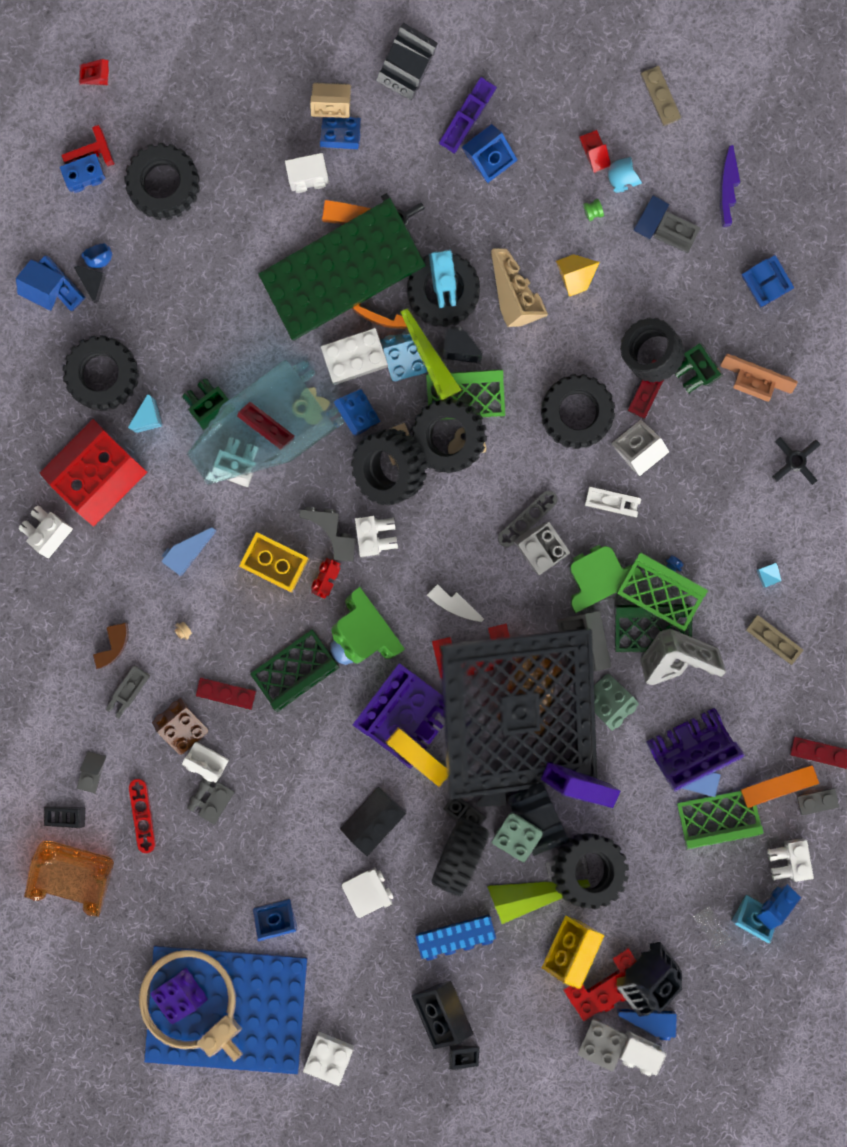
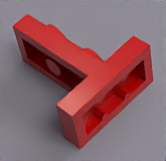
(95, 148)

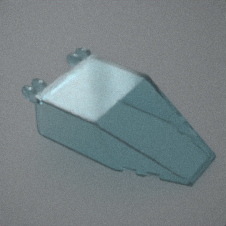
(235, 449)

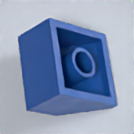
(489, 153)

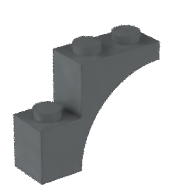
(344, 545)

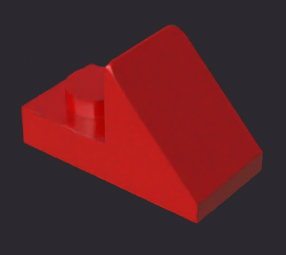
(94, 73)
(595, 151)

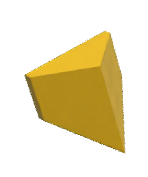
(576, 273)

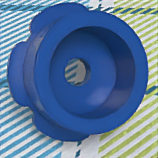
(674, 563)

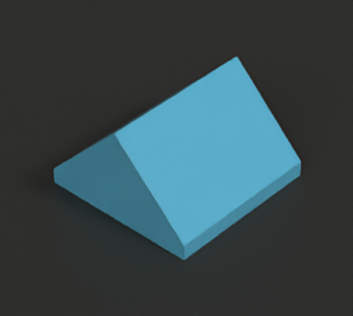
(147, 416)
(746, 918)

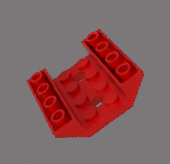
(101, 482)

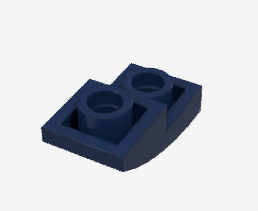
(651, 217)

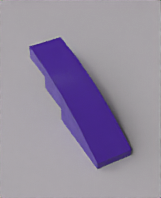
(468, 115)
(729, 180)

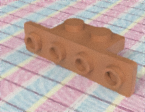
(756, 379)

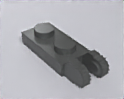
(128, 689)

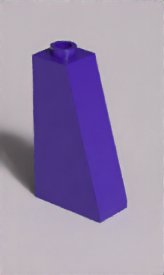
(580, 785)

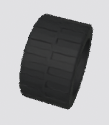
(641, 332)

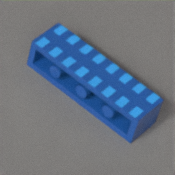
(455, 936)

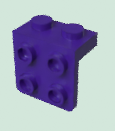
(179, 996)

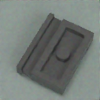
(676, 232)

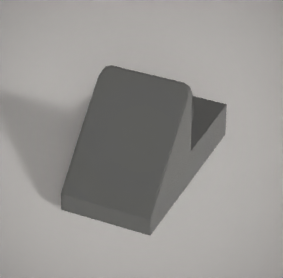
(91, 772)

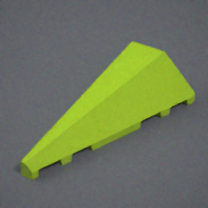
(440, 376)
(519, 899)

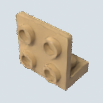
(330, 100)

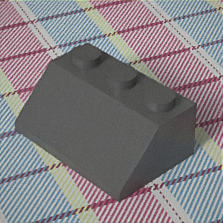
(593, 621)

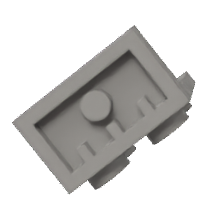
(603, 1045)

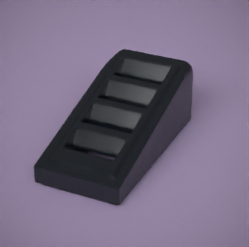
(80, 817)

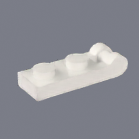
(612, 501)

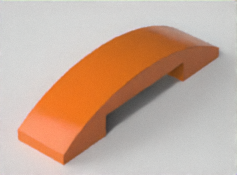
(398, 322)
(779, 786)

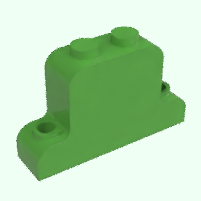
(598, 576)
(364, 630)

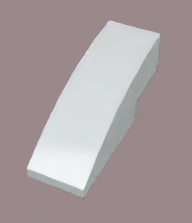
(455, 605)

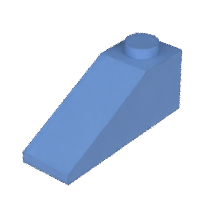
(184, 553)

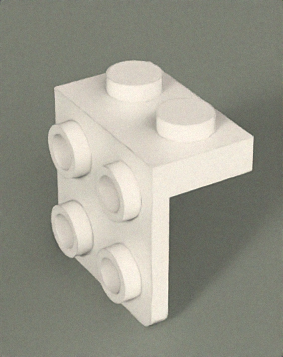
(367, 892)

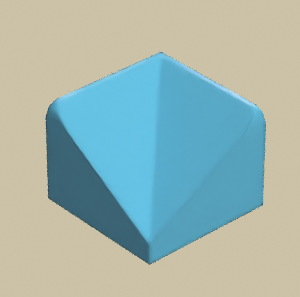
(769, 575)

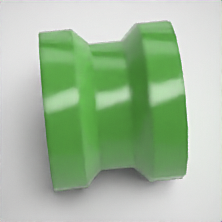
(593, 210)

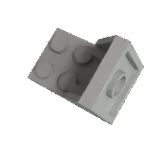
(668, 645)

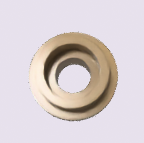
(182, 631)

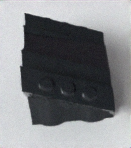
(407, 61)
(538, 810)
(651, 981)

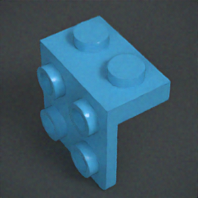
(402, 356)

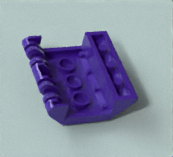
(402, 703)
(695, 753)

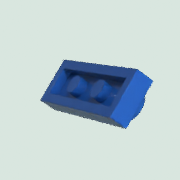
(68, 293)

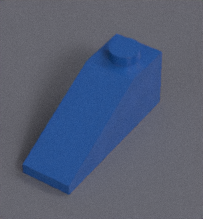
(658, 1024)

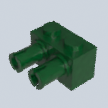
(704, 365)
(208, 407)

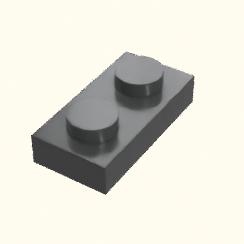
(818, 801)

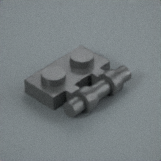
(216, 802)

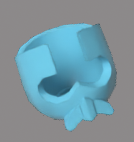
(621, 174)

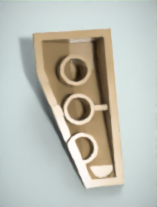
(515, 298)

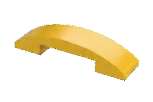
(418, 757)

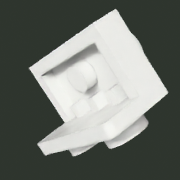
(205, 762)

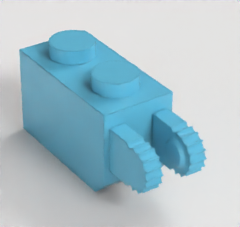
(443, 276)

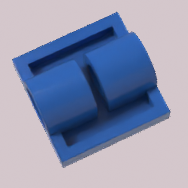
(340, 132)
(767, 281)
(357, 412)

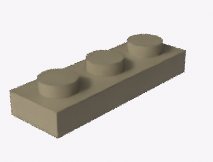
(660, 96)
(774, 639)

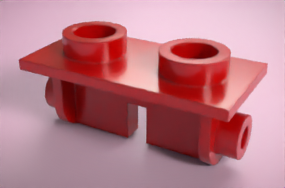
(320, 585)

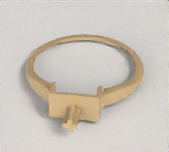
(215, 1038)

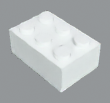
(354, 356)

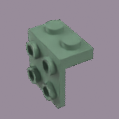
(613, 702)
(517, 837)

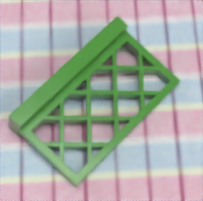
(475, 377)
(673, 579)
(721, 836)

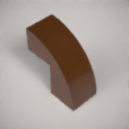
(118, 639)

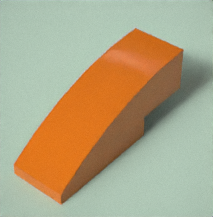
(341, 212)

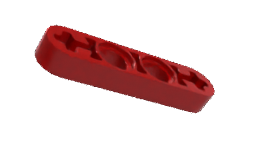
(145, 815)

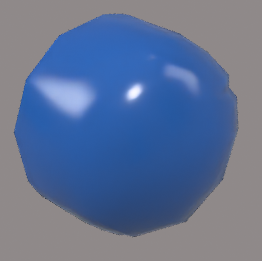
(97, 256)

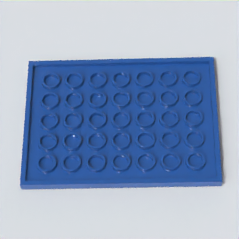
(267, 1009)

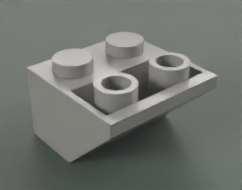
(541, 547)

